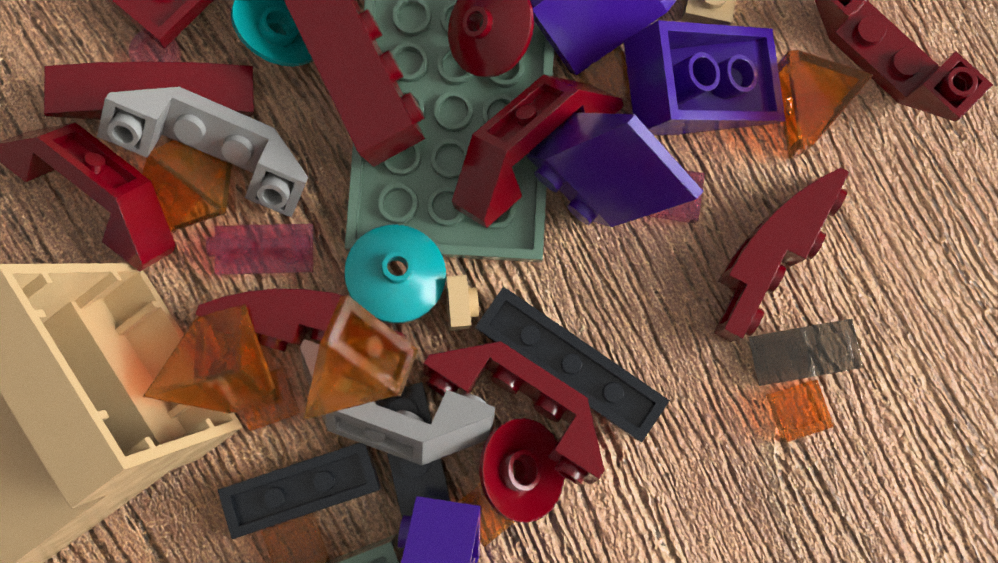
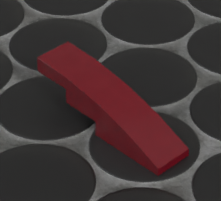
(82, 87)

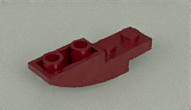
(783, 236)
(282, 314)

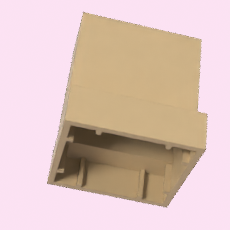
(72, 406)

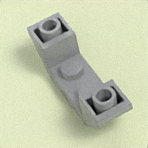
(141, 117)
(456, 426)

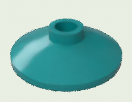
(269, 31)
(391, 296)

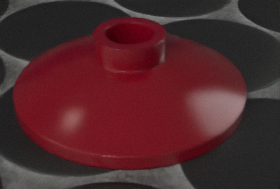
(498, 42)
(536, 482)

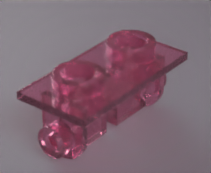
(262, 249)

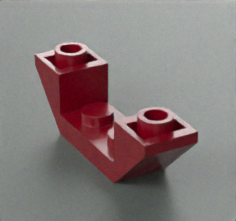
(899, 63)
(487, 178)
(136, 221)
(576, 450)

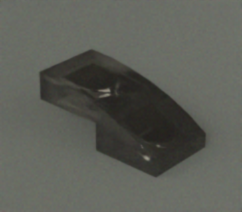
(805, 352)

